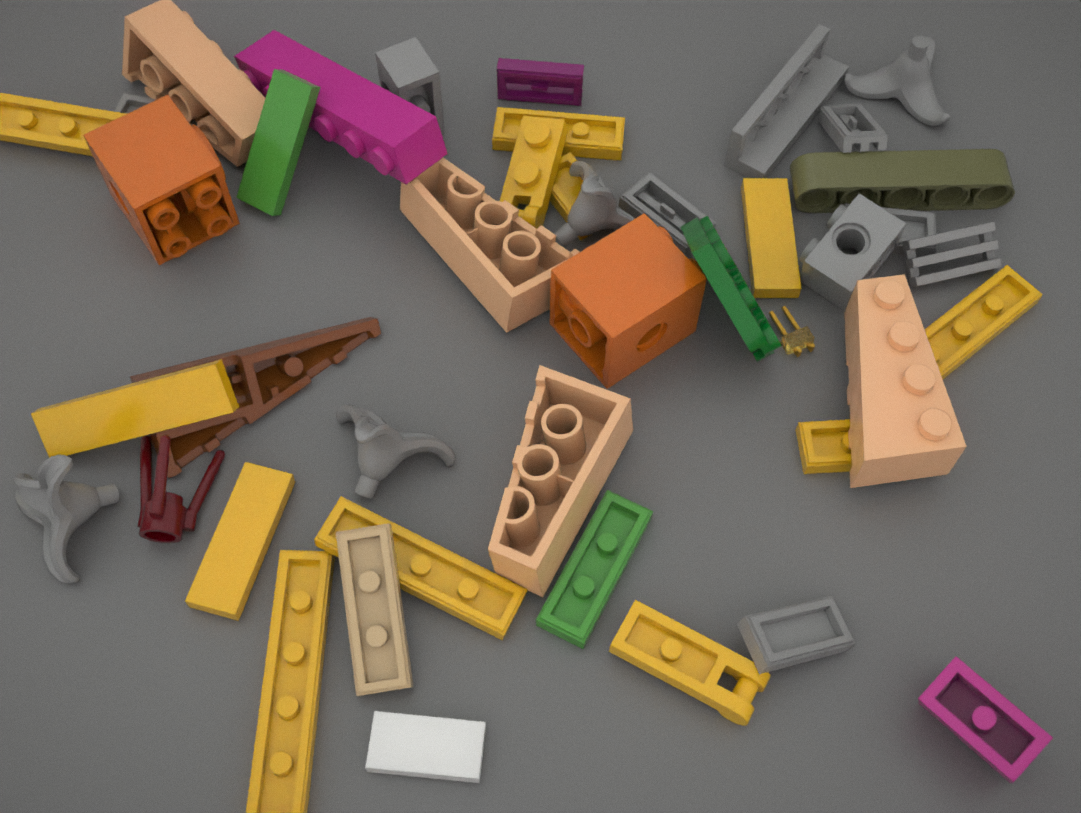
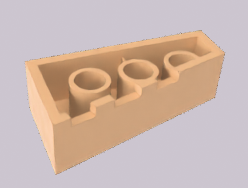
(179, 61)
(484, 242)
(895, 390)
(557, 474)

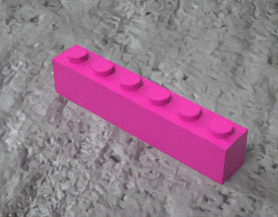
(351, 109)

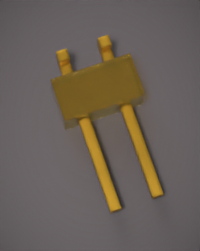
(796, 340)

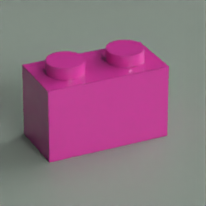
(984, 720)

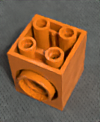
(164, 178)
(626, 299)

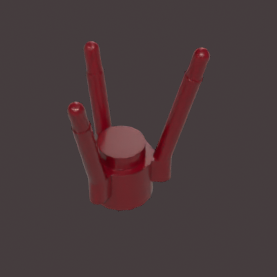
(163, 513)

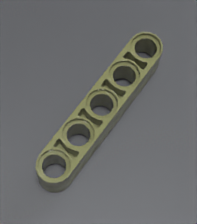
(903, 179)

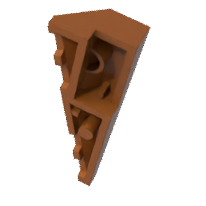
(260, 380)

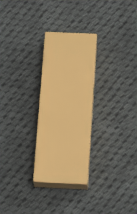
(374, 609)

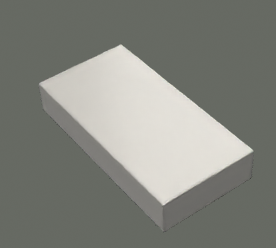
(426, 747)

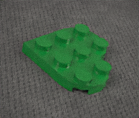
(730, 287)

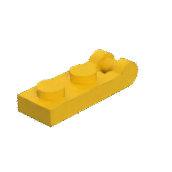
(534, 166)
(688, 661)

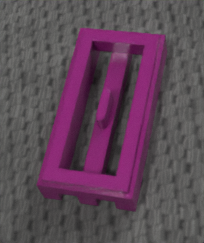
(540, 81)

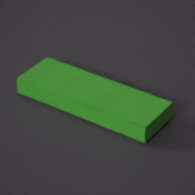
(278, 142)
(594, 569)

